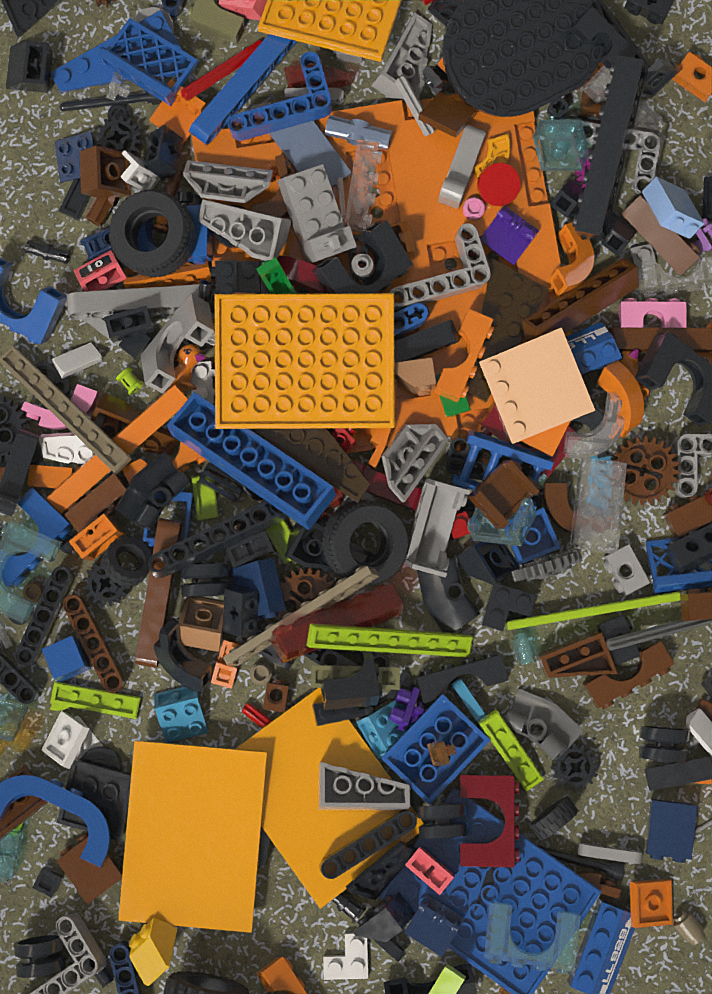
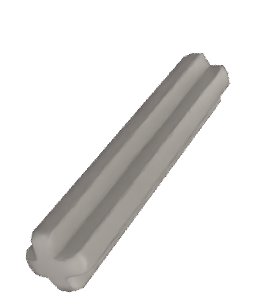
(413, 103)

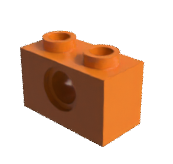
(699, 87)

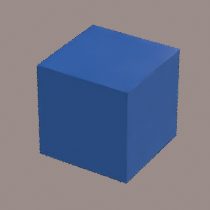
(66, 659)

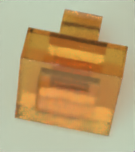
(439, 752)

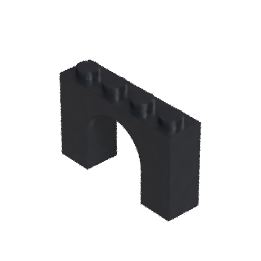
(390, 262)
(659, 360)
(355, 690)

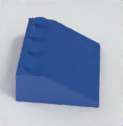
(411, 755)

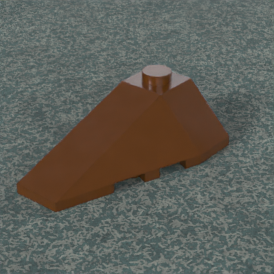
(115, 414)

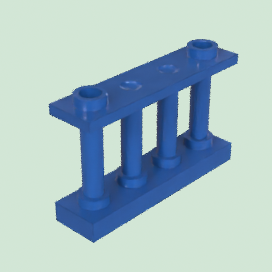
(498, 449)

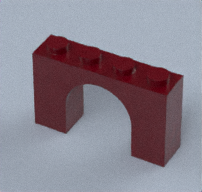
(493, 424)
(502, 850)

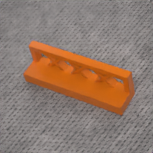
(187, 275)

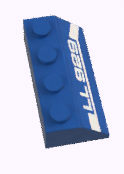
(593, 348)
(602, 949)

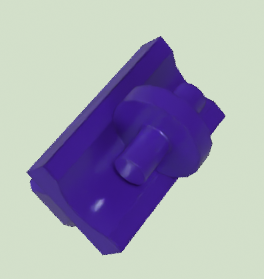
(409, 699)

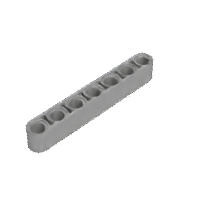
(109, 302)

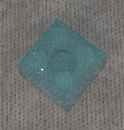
(560, 145)

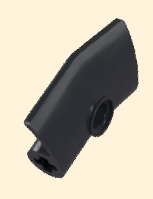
(139, 498)
(447, 611)

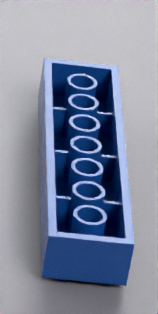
(253, 462)

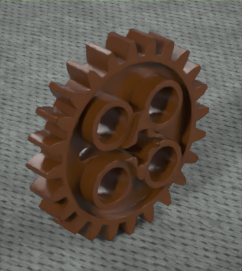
(651, 452)
(316, 584)

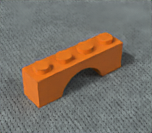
(473, 331)
(182, 462)
(279, 977)

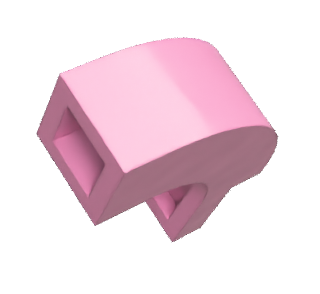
(82, 397)

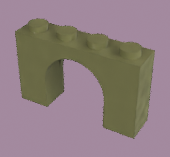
(216, 21)

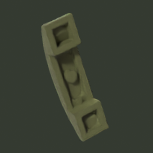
(388, 676)

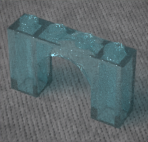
(15, 540)
(501, 946)

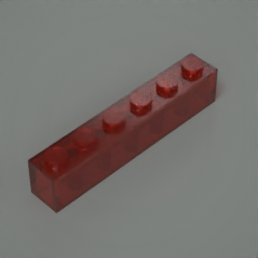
(362, 611)

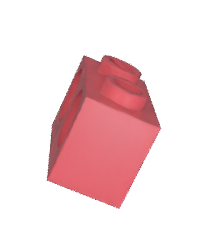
(430, 870)

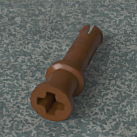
(172, 187)

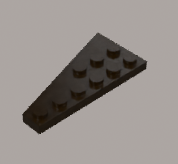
(507, 301)
(320, 454)

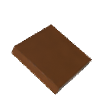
(447, 114)

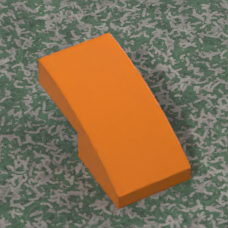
(224, 674)

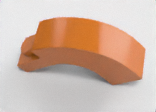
(580, 259)
(619, 380)

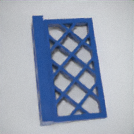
(135, 73)
(675, 582)

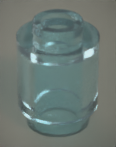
(524, 648)

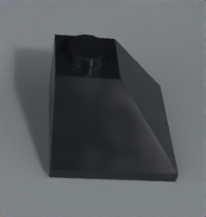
(488, 562)

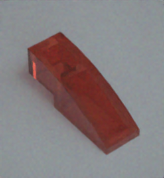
(334, 77)

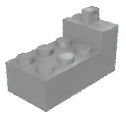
(315, 214)

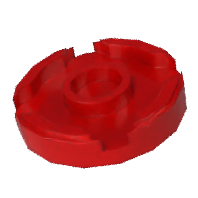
(498, 184)

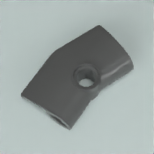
(557, 727)

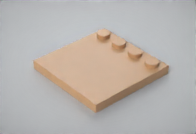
(537, 386)

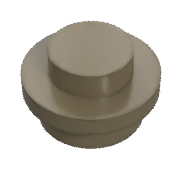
(260, 673)

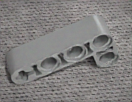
(462, 167)

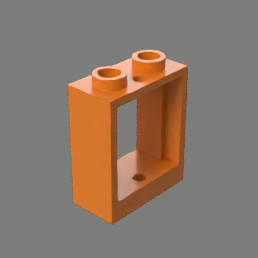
(104, 532)

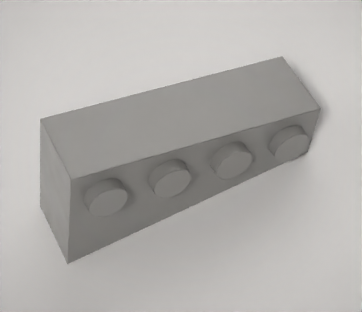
(359, 791)

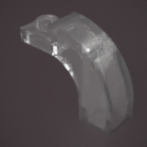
(602, 437)

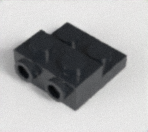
(235, 277)

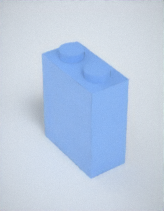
(672, 207)

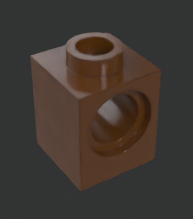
(269, 703)

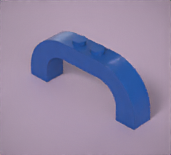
(99, 832)

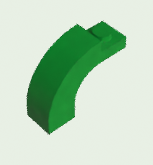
(275, 278)

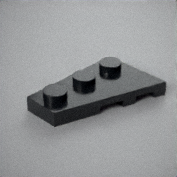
(26, 13)

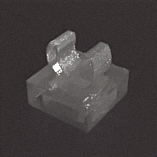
(117, 87)

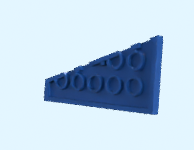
(89, 70)

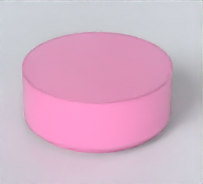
(473, 208)

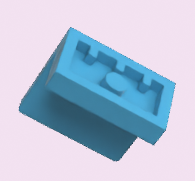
(179, 714)
(380, 731)

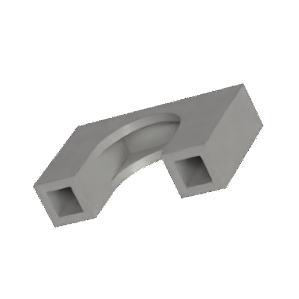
(191, 322)

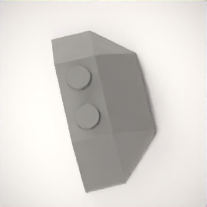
(226, 181)
(411, 456)

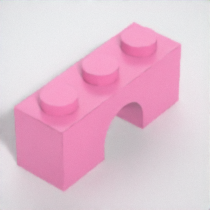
(670, 313)

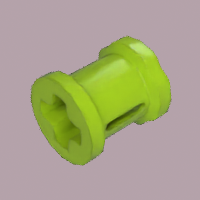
(130, 381)

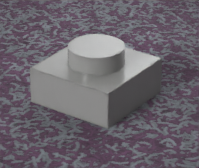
(642, 255)

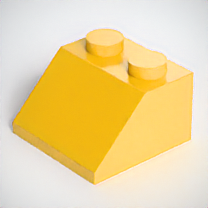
(152, 949)

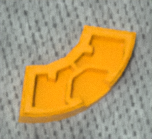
(497, 153)

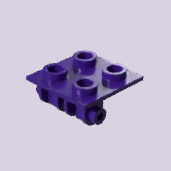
(509, 235)

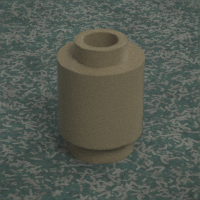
(689, 927)

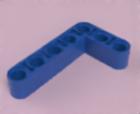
(287, 107)

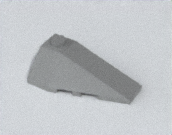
(252, 231)

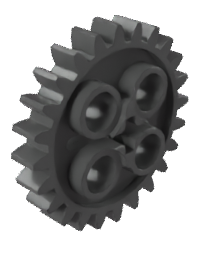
(547, 566)

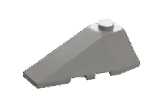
(406, 59)

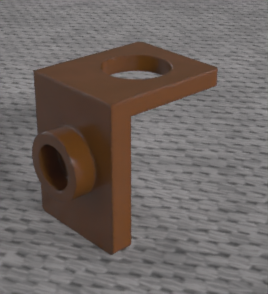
(589, 108)

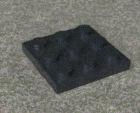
(105, 789)

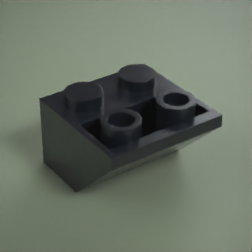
(29, 67)
(386, 919)

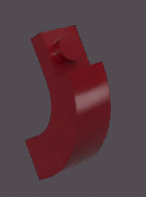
(300, 273)

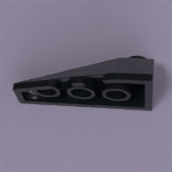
(306, 548)

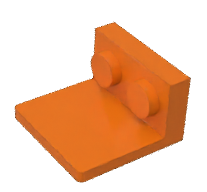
(179, 115)

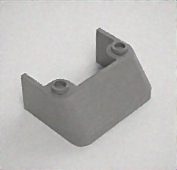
(433, 526)

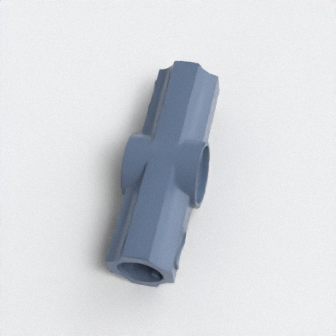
(355, 130)

